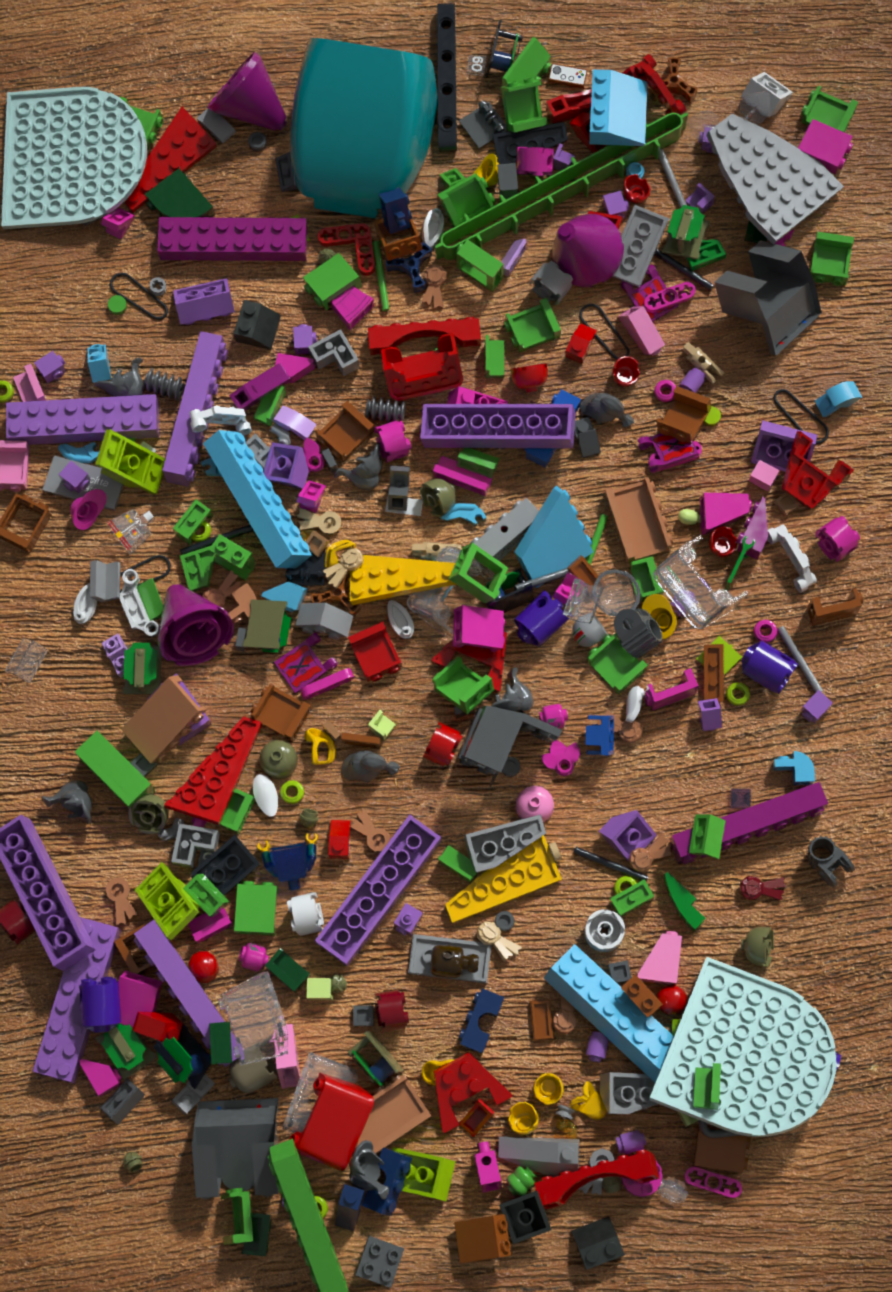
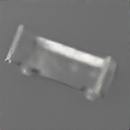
(690, 590)
(429, 603)

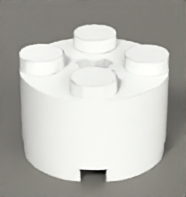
(306, 914)
(604, 919)

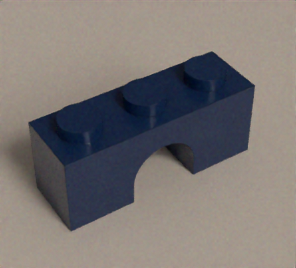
(486, 1004)
(395, 1167)

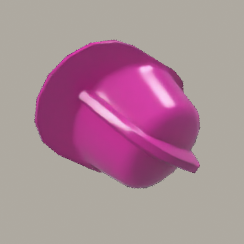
(87, 508)

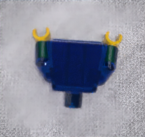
(290, 861)

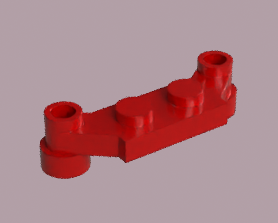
(655, 82)

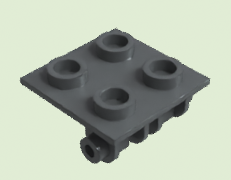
(483, 124)
(379, 1261)

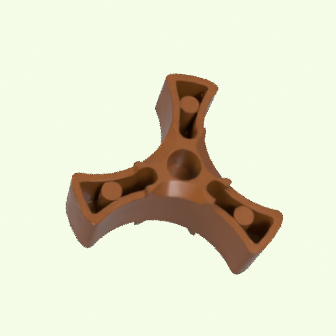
(675, 83)
(337, 596)

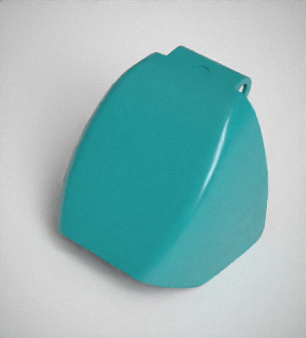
(360, 123)

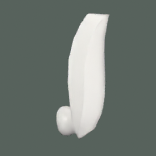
(433, 227)
(84, 605)
(400, 619)
(634, 703)
(265, 794)

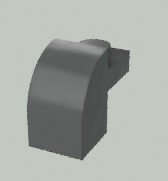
(399, 488)

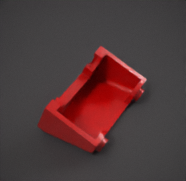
(422, 372)
(334, 1122)

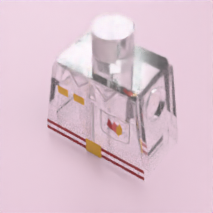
(131, 529)

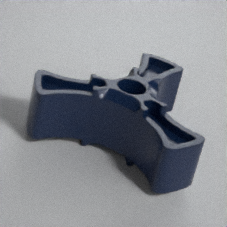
(411, 266)

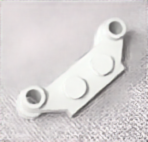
(220, 415)
(796, 556)
(134, 606)

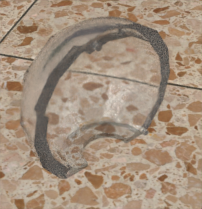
(618, 592)

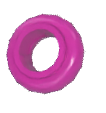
(664, 383)
(765, 623)

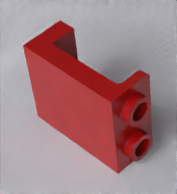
(375, 652)

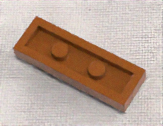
(714, 672)

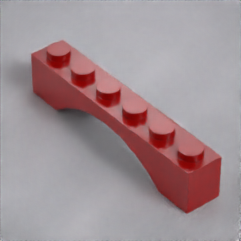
(571, 105)
(465, 332)
(557, 1190)

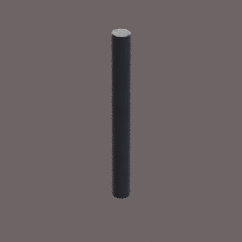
(683, 269)
(229, 535)
(610, 864)

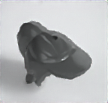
(125, 385)
(605, 408)
(365, 474)
(516, 696)
(366, 766)
(74, 798)
(366, 1169)

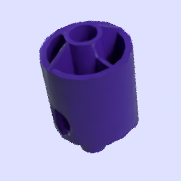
(540, 620)
(767, 666)
(100, 1004)

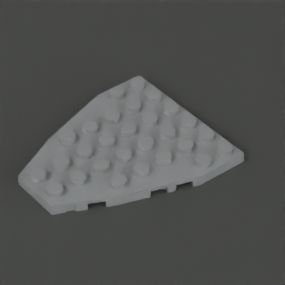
(770, 176)

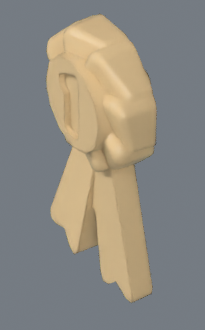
(327, 522)
(349, 561)
(490, 934)

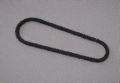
(594, 305)
(158, 318)
(793, 421)
(139, 564)

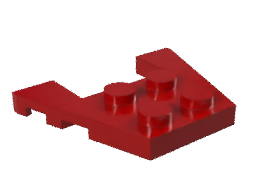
(807, 481)
(482, 655)
(460, 1081)

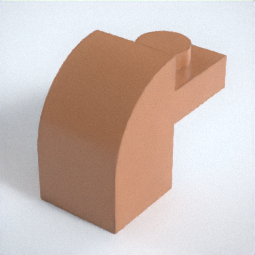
(242, 597)

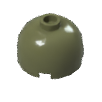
(439, 496)
(278, 759)
(149, 814)
(758, 946)

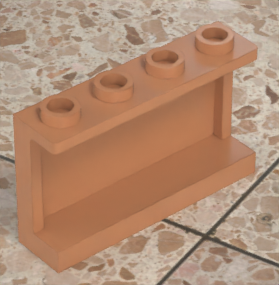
(638, 520)
(163, 720)
(394, 1114)

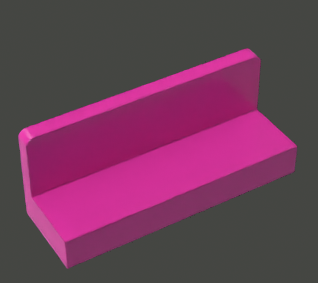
(449, 472)

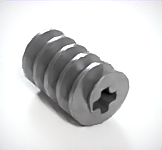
(163, 384)
(385, 410)

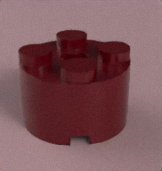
(15, 922)
(390, 1011)

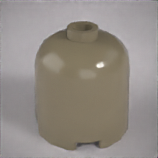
(252, 1075)

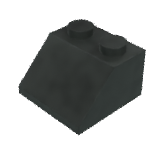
(256, 325)
(525, 1217)
(597, 1243)

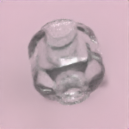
(672, 1191)

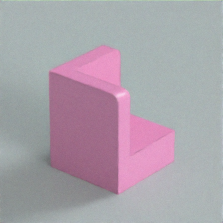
(763, 475)

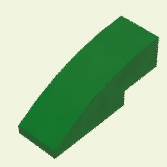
(682, 902)

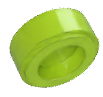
(713, 417)

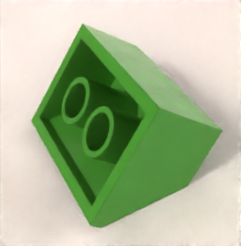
(531, 62)

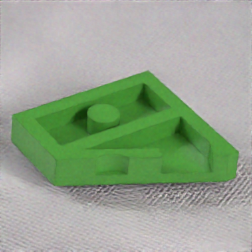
(198, 568)

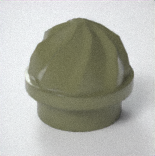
(325, 255)
(308, 818)
(338, 983)
(132, 1162)
(612, 1184)

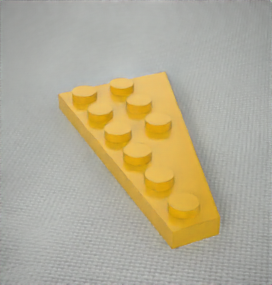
(394, 577)
(517, 876)

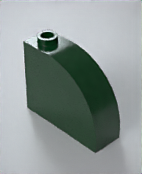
(178, 198)

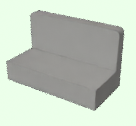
(104, 581)

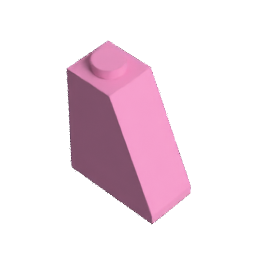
(642, 330)
(663, 960)
(288, 1064)

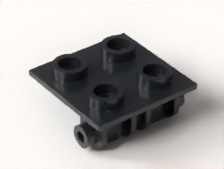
(309, 572)

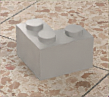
(337, 349)
(324, 619)
(191, 839)

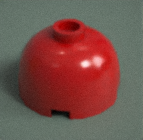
(530, 376)

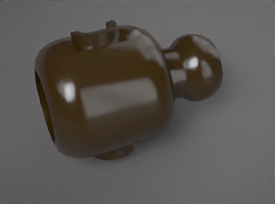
(450, 961)

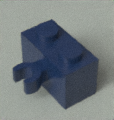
(395, 210)

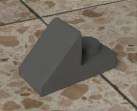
(507, 180)
(586, 437)

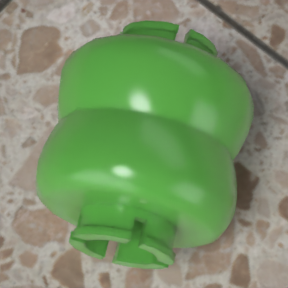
(521, 1181)

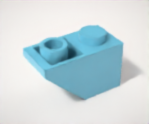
(98, 363)
(289, 592)

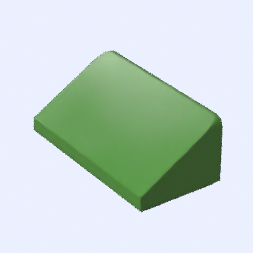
(151, 599)

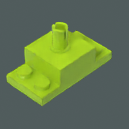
(130, 463)
(167, 900)

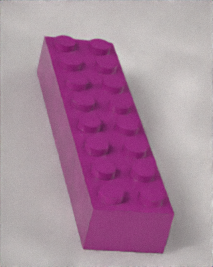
(232, 239)
(759, 820)

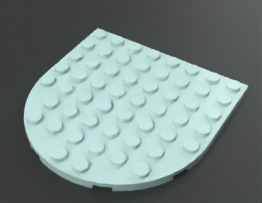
(68, 156)
(770, 1051)

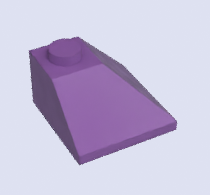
(286, 465)
(627, 833)

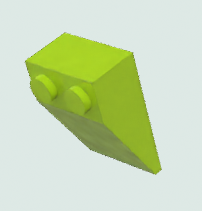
(428, 1175)

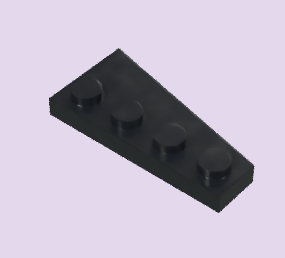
(543, 136)

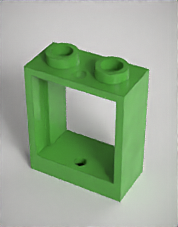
(479, 265)
(460, 569)

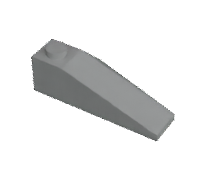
(497, 844)
(626, 1092)
(541, 1155)

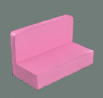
(29, 386)

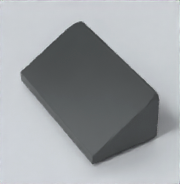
(285, 173)
(122, 1101)

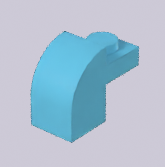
(838, 396)
(801, 767)

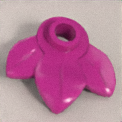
(312, 452)
(561, 755)

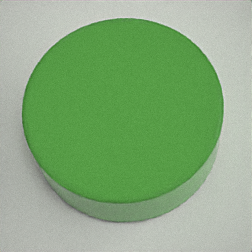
(117, 305)

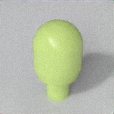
(688, 517)

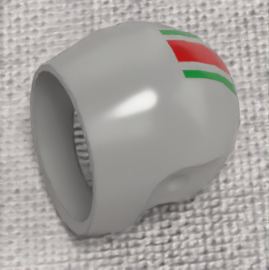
(588, 634)

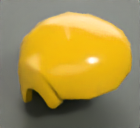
(548, 1088)
(523, 1118)

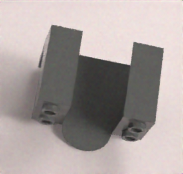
(778, 296)
(494, 734)
(234, 1145)

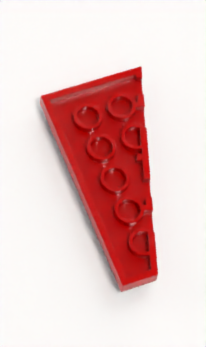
(179, 147)
(215, 779)

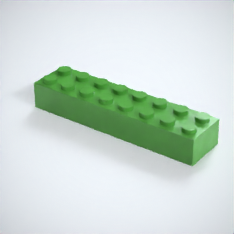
(306, 1218)

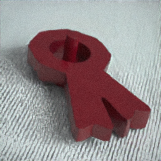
(753, 888)

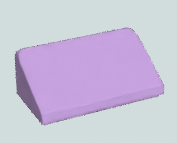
(513, 255)

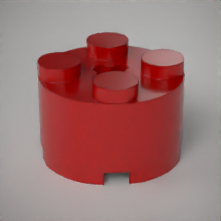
(441, 745)

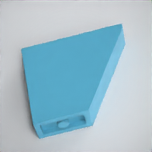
(553, 538)

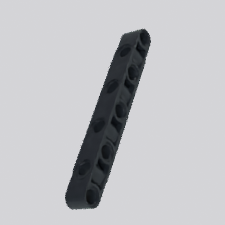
(446, 77)

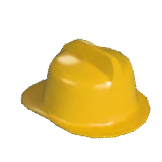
(488, 169)
(662, 613)

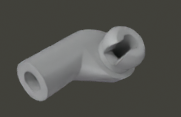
(283, 435)
(170, 833)

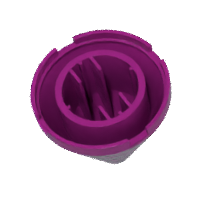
(250, 96)
(588, 249)
(192, 627)

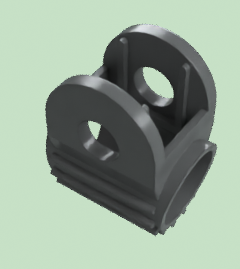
(637, 631)
(827, 866)

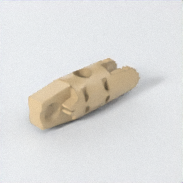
(696, 355)
(430, 550)

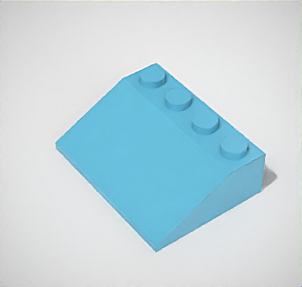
(617, 109)

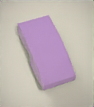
(294, 421)
(115, 649)

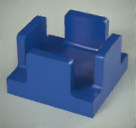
(601, 735)

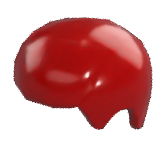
(636, 189)
(625, 371)
(722, 541)
(203, 966)
(673, 999)

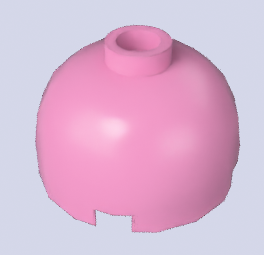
(534, 802)

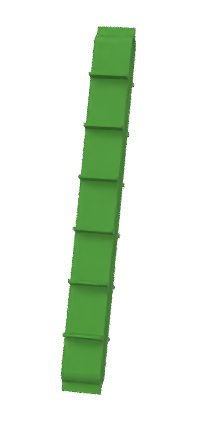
(547, 203)

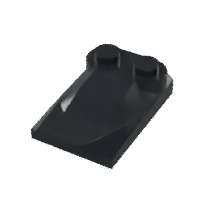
(228, 865)

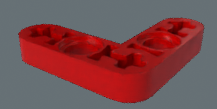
(358, 240)

